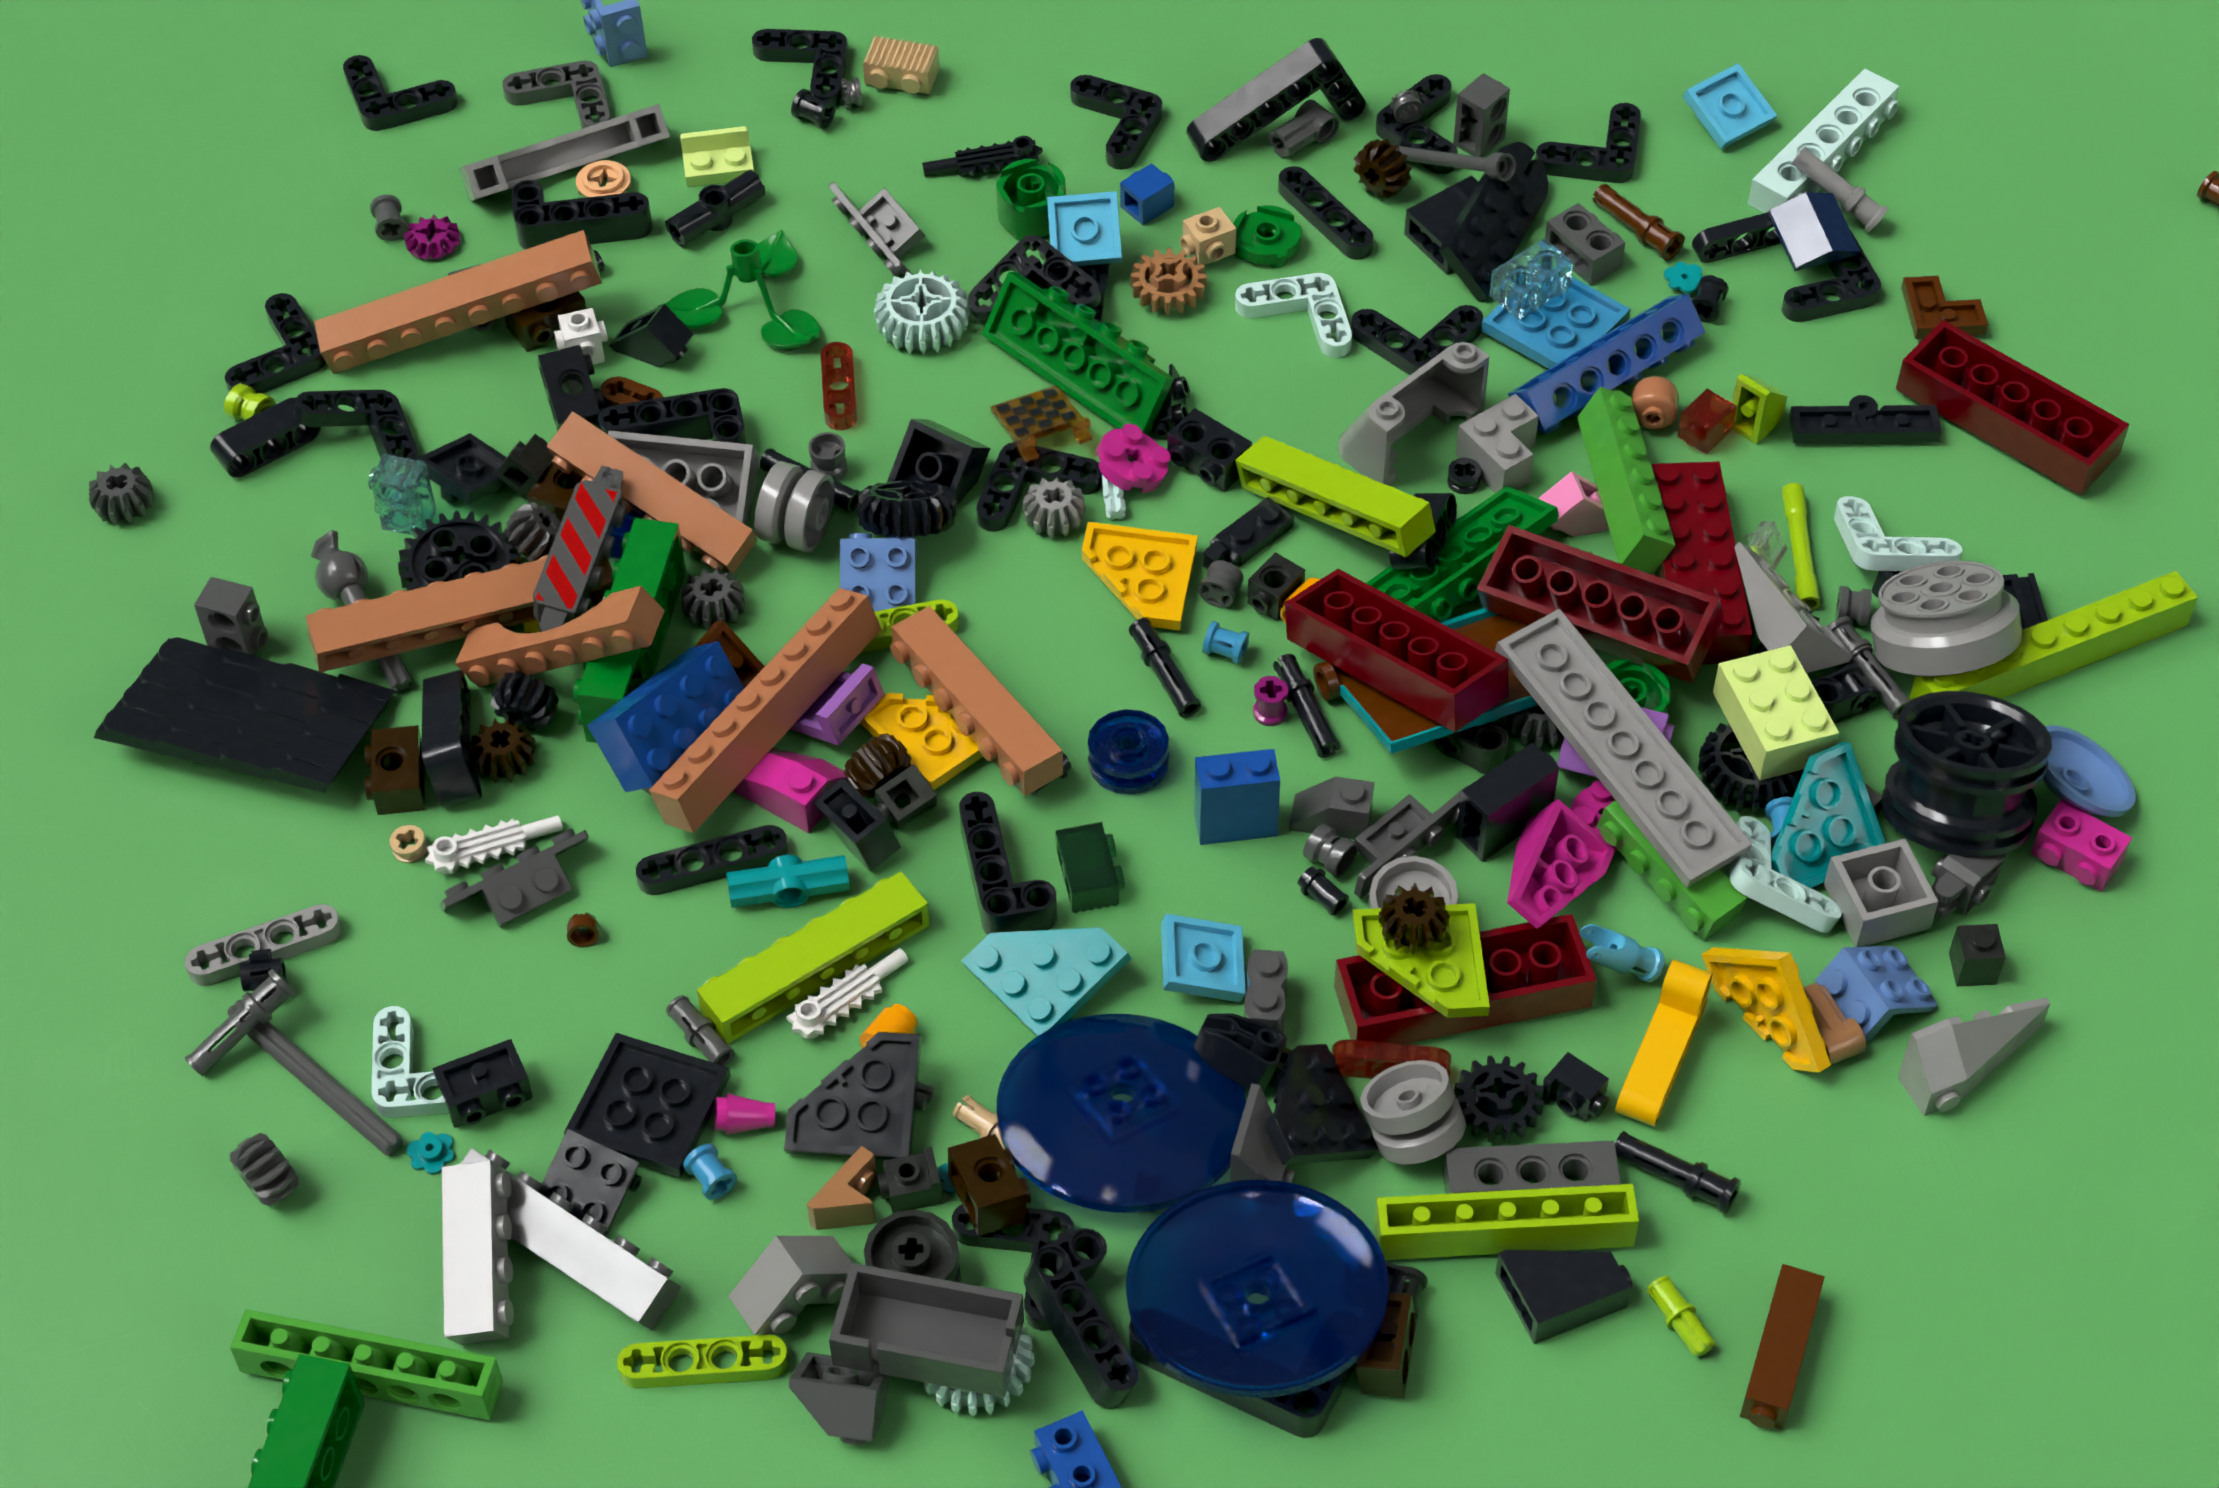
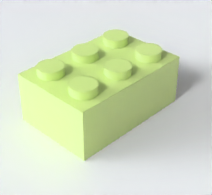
(1774, 711)

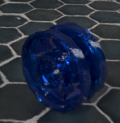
(1128, 751)

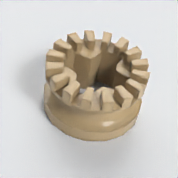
(411, 853)

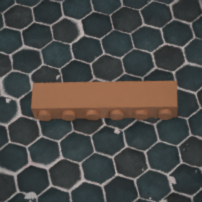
(654, 493)
(976, 701)

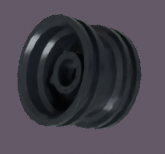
(1965, 773)

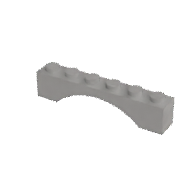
(564, 152)

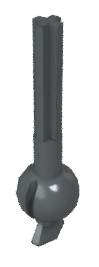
(344, 578)

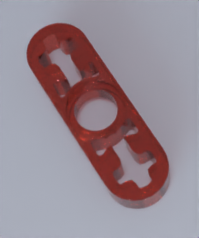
(847, 395)
(1371, 1058)

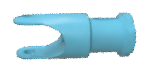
(1622, 953)

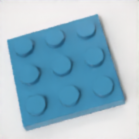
(1559, 325)

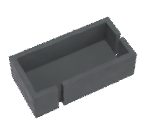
(927, 1329)

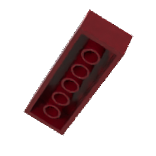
(2012, 407)
(1705, 549)
(1604, 600)
(1397, 650)
(1526, 976)

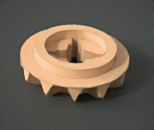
(594, 173)

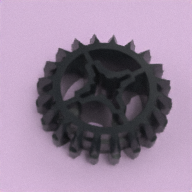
(907, 508)
(1732, 777)

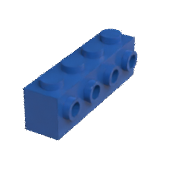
(1072, 1455)

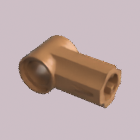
(1841, 1035)

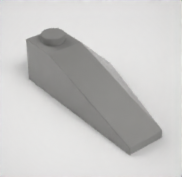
(1783, 618)
(1955, 1055)

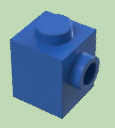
(1147, 194)

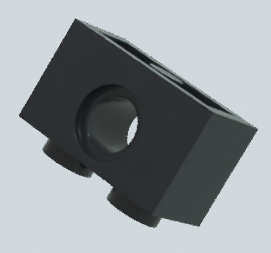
(567, 365)

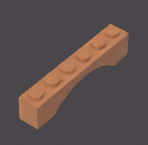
(614, 626)

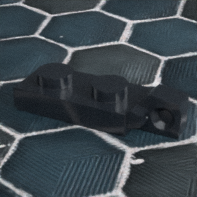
(1249, 534)

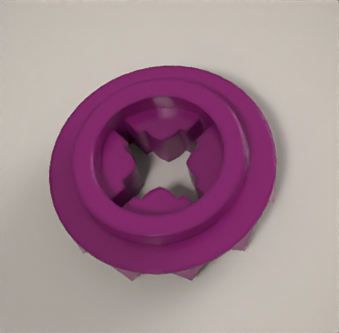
(441, 244)

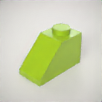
(1758, 408)

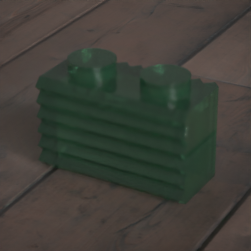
(1088, 866)

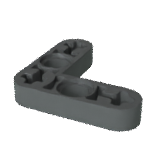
(576, 87)

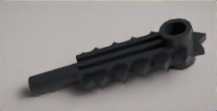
(985, 158)

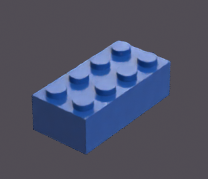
(665, 715)

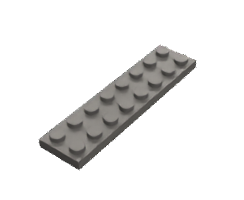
(1623, 748)

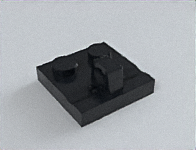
(464, 469)

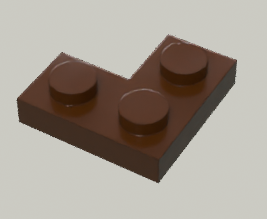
(1928, 308)

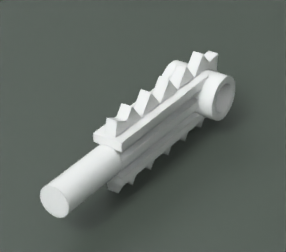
(450, 853)
(846, 993)

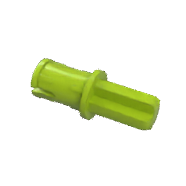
(1680, 1316)

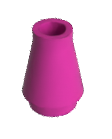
(742, 1114)

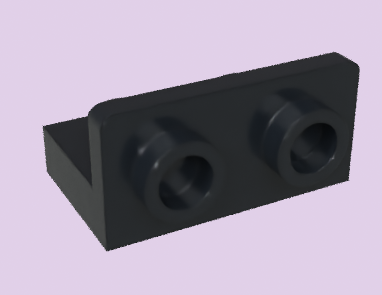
(483, 1083)

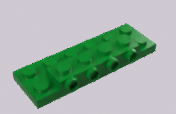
(1078, 352)
(1466, 554)

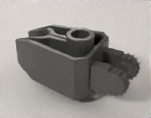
(1963, 882)

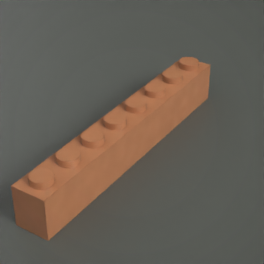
(457, 302)
(429, 614)
(765, 710)

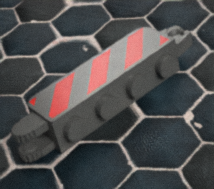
(579, 550)

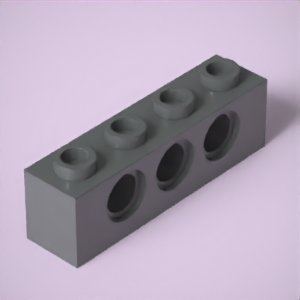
(1547, 1163)

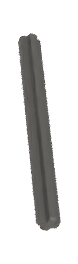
(324, 1086)

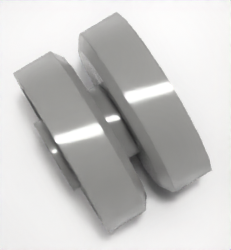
(794, 506)
(1411, 870)
(1413, 1112)

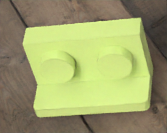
(716, 155)

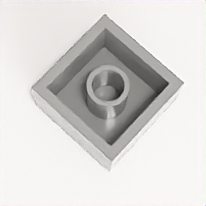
(1881, 893)

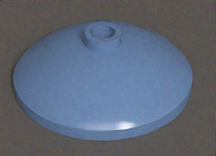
(2087, 775)

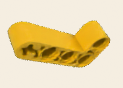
(1665, 1043)

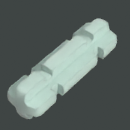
(1113, 500)

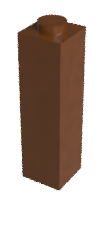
(1782, 1347)

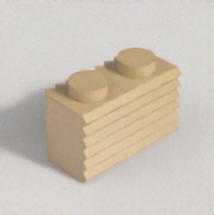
(901, 65)

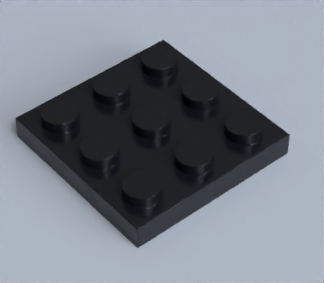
(649, 1103)

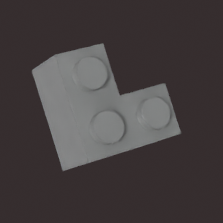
(1501, 443)
(789, 1277)

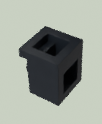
(1576, 1088)

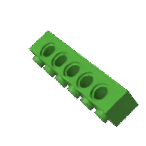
(381, 1364)

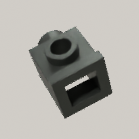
(525, 464)
(908, 785)
(910, 1181)

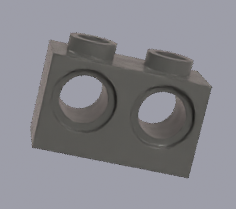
(1481, 116)
(1586, 242)
(231, 617)

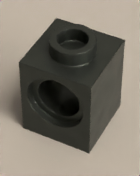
(1274, 584)

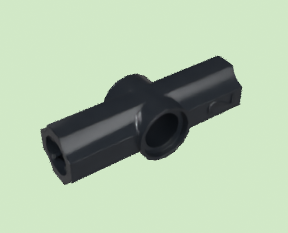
(715, 207)

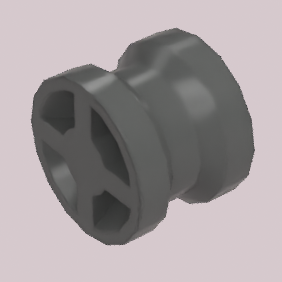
(1220, 584)
(1854, 605)

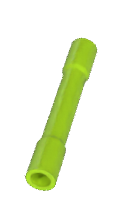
(1796, 512)

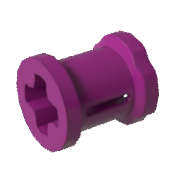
(1270, 704)

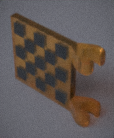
(1040, 416)

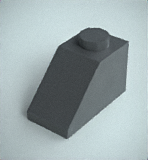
(1337, 802)

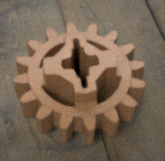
(1168, 281)

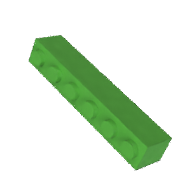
(1625, 481)

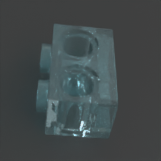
(1531, 279)
(402, 494)

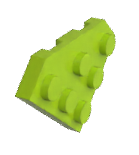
(1446, 977)

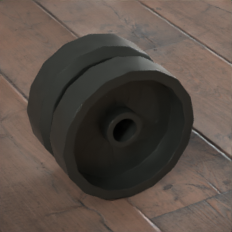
(914, 1244)

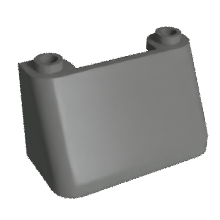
(1444, 387)

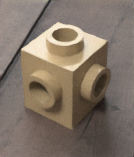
(1209, 236)

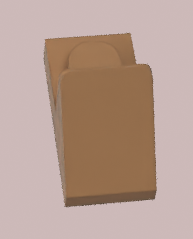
(842, 1198)

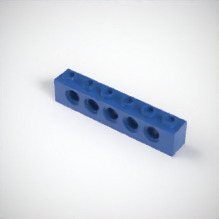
(1679, 326)

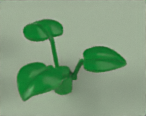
(749, 262)

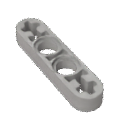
(261, 938)

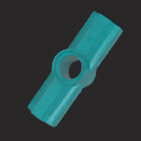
(788, 881)

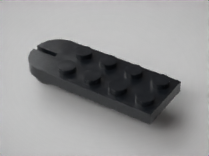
(1495, 221)

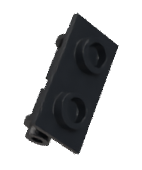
(1174, 405)

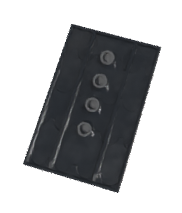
(245, 714)

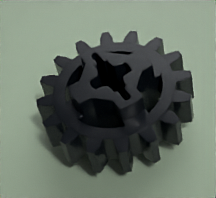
(1499, 1098)

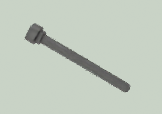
(1497, 165)

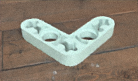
(1311, 300)
(1879, 553)
(1754, 878)
(402, 1077)

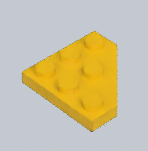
(1143, 569)
(927, 733)
(1774, 1001)

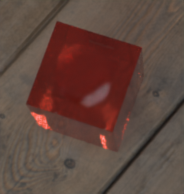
(1706, 421)

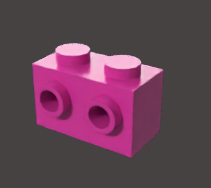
(2081, 845)

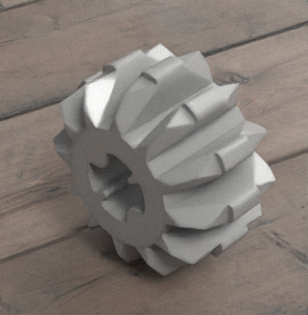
(1054, 507)

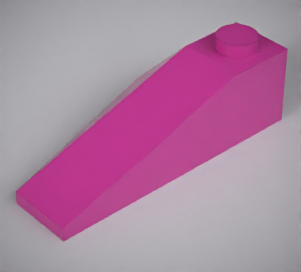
(789, 784)
(1555, 863)

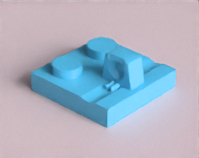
(1729, 106)
(1086, 227)
(1202, 958)

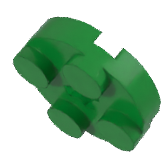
(1267, 250)

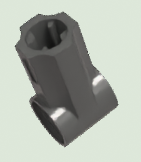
(1309, 124)

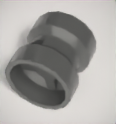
(828, 454)
(1330, 850)

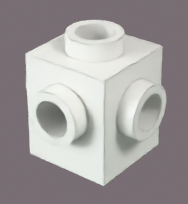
(582, 330)

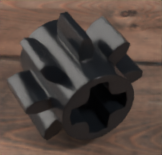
(256, 970)

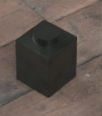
(1977, 955)

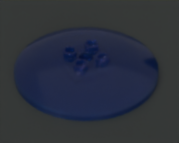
(1110, 1152)
(1267, 1239)

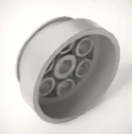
(1945, 619)

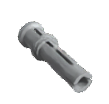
(1852, 199)

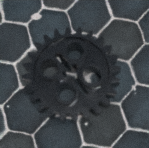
(465, 539)

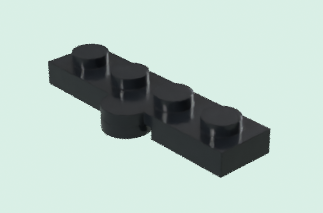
(1864, 423)

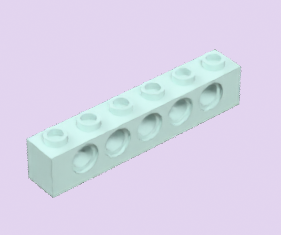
(1829, 136)

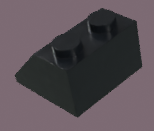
(939, 456)

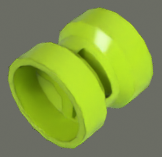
(244, 402)

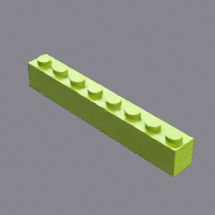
(2077, 639)

